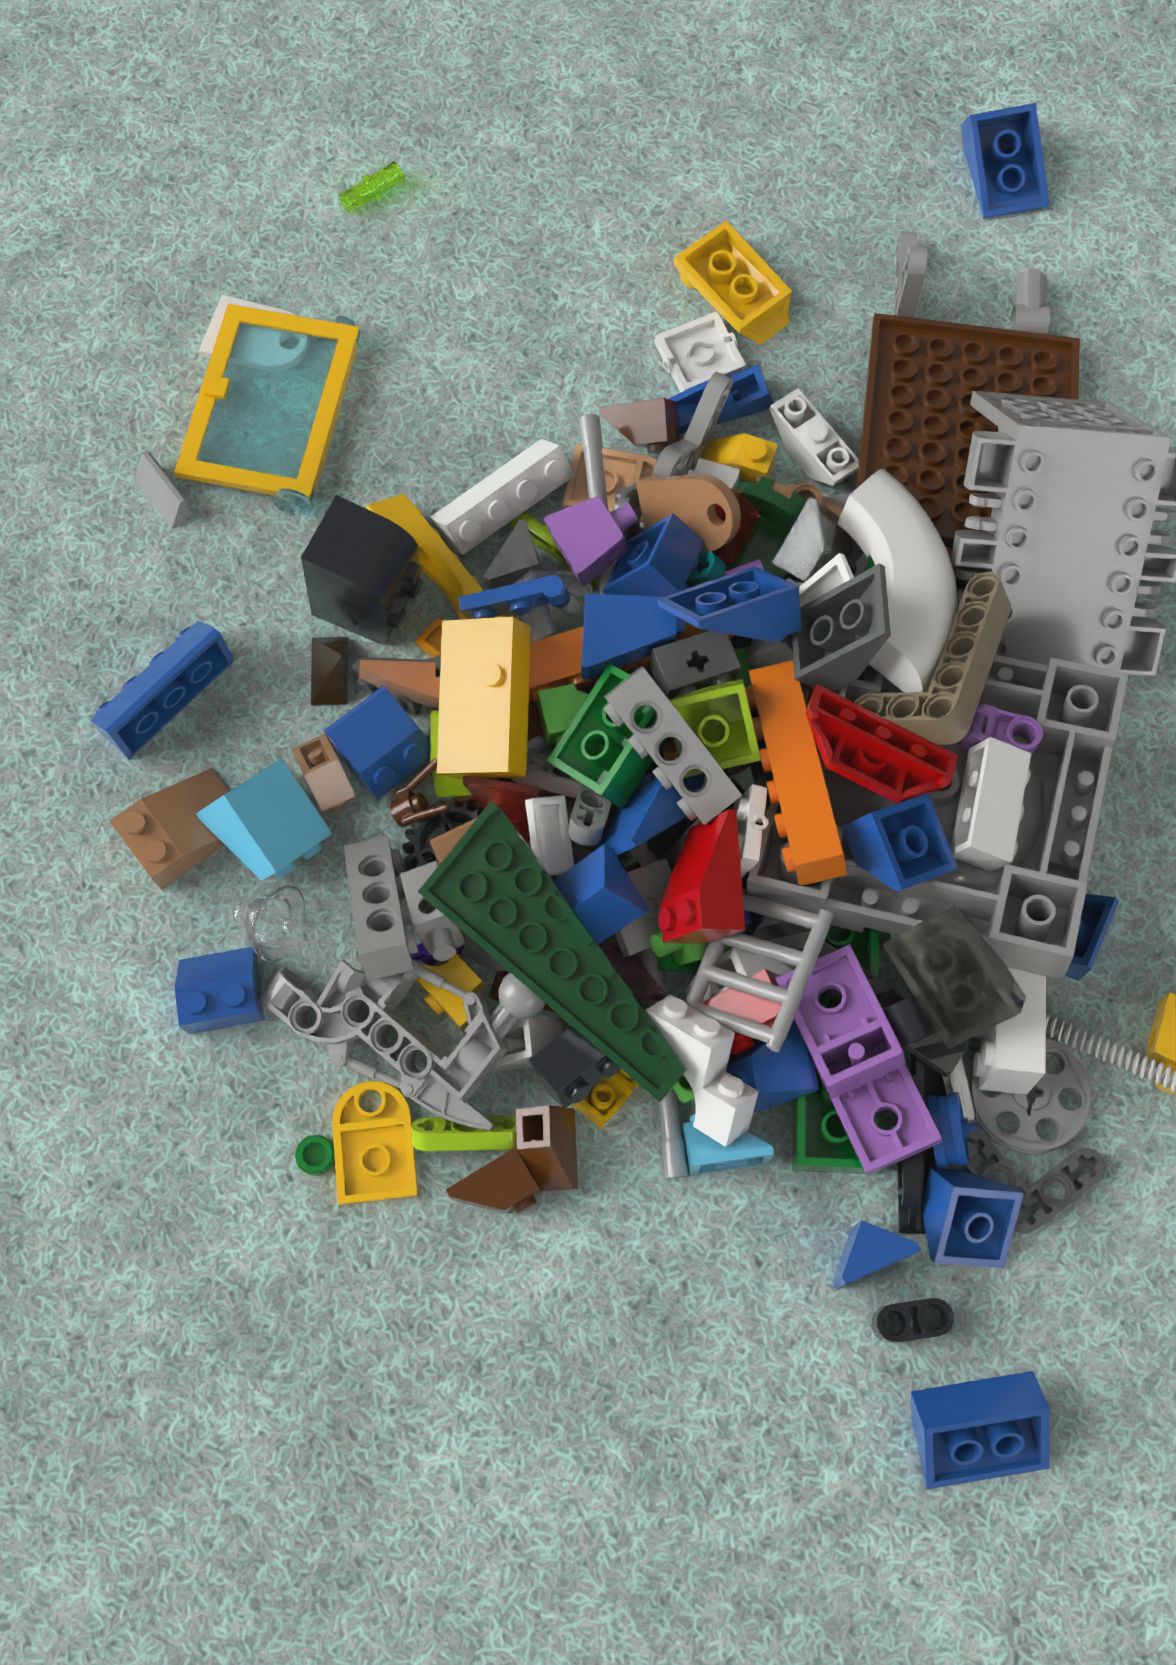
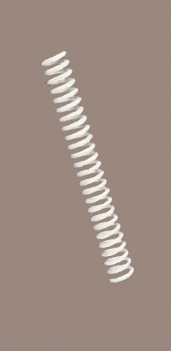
(1120, 1063)

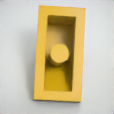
(745, 452)

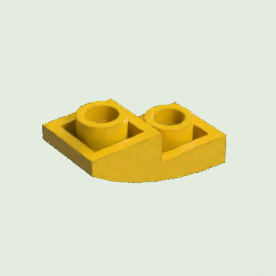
(607, 1098)

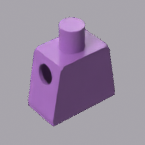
(590, 536)

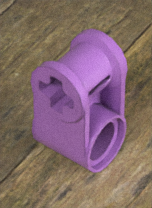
(1002, 726)

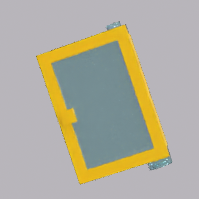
(269, 404)

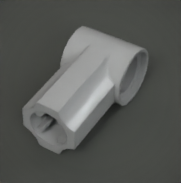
(1030, 307)

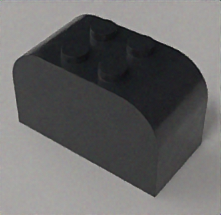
(361, 571)

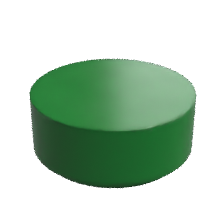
(315, 1155)

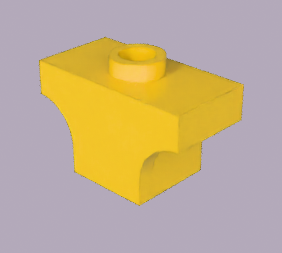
(442, 1000)

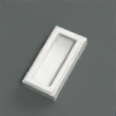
(549, 833)

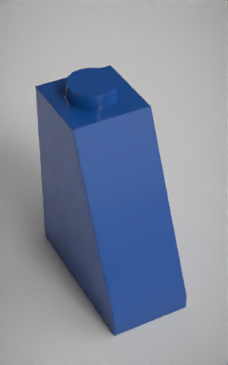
(623, 630)

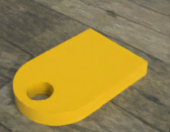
(374, 1147)

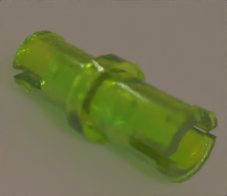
(371, 187)

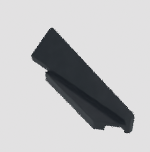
(914, 1170)

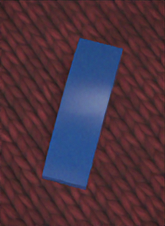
(747, 397)

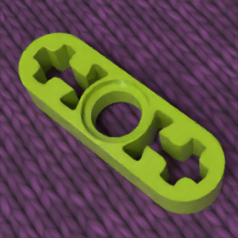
(445, 1135)

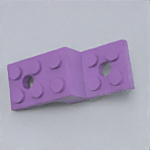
(862, 1063)

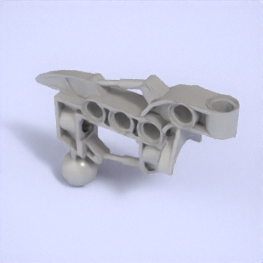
(447, 1078)

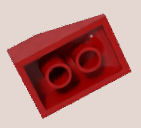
(705, 886)

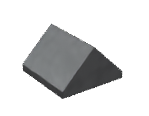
(514, 558)

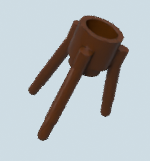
(410, 806)

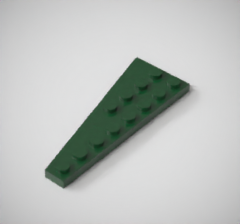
(520, 917)

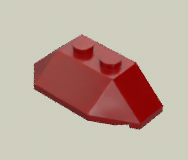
(876, 750)

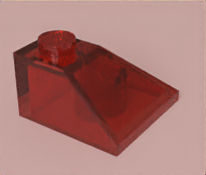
(508, 796)

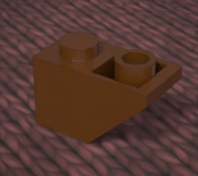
(548, 1146)

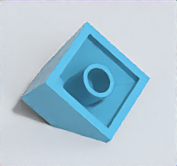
(708, 1155)

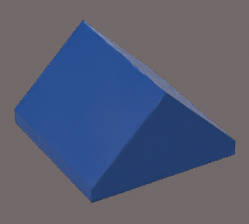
(602, 893)
(1094, 923)
(870, 1250)

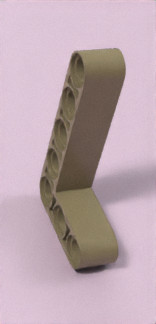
(960, 676)

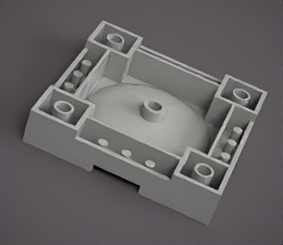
(1026, 907)

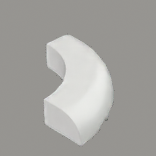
(918, 577)

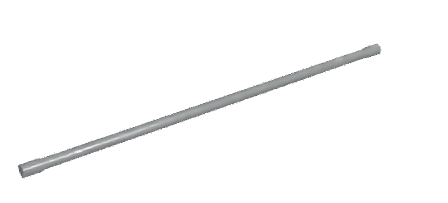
(672, 1142)

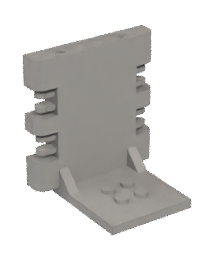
(1071, 528)

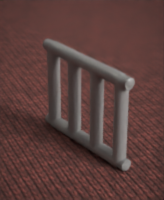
(788, 998)

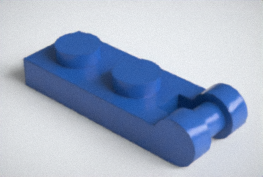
(515, 598)

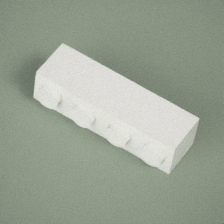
(502, 496)

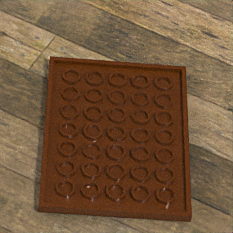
(921, 395)

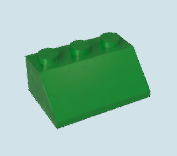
(598, 750)

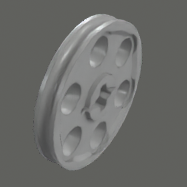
(1044, 1107)

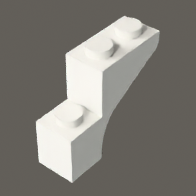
(704, 1047)

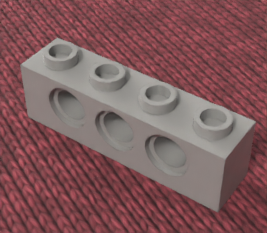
(717, 789)
(378, 908)

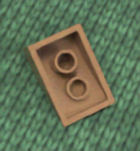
(166, 830)

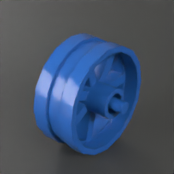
(953, 1128)

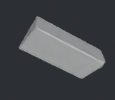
(161, 490)

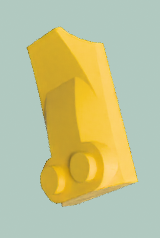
(736, 283)

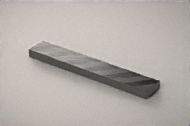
(929, 1049)

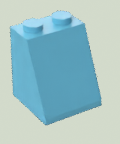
(267, 822)

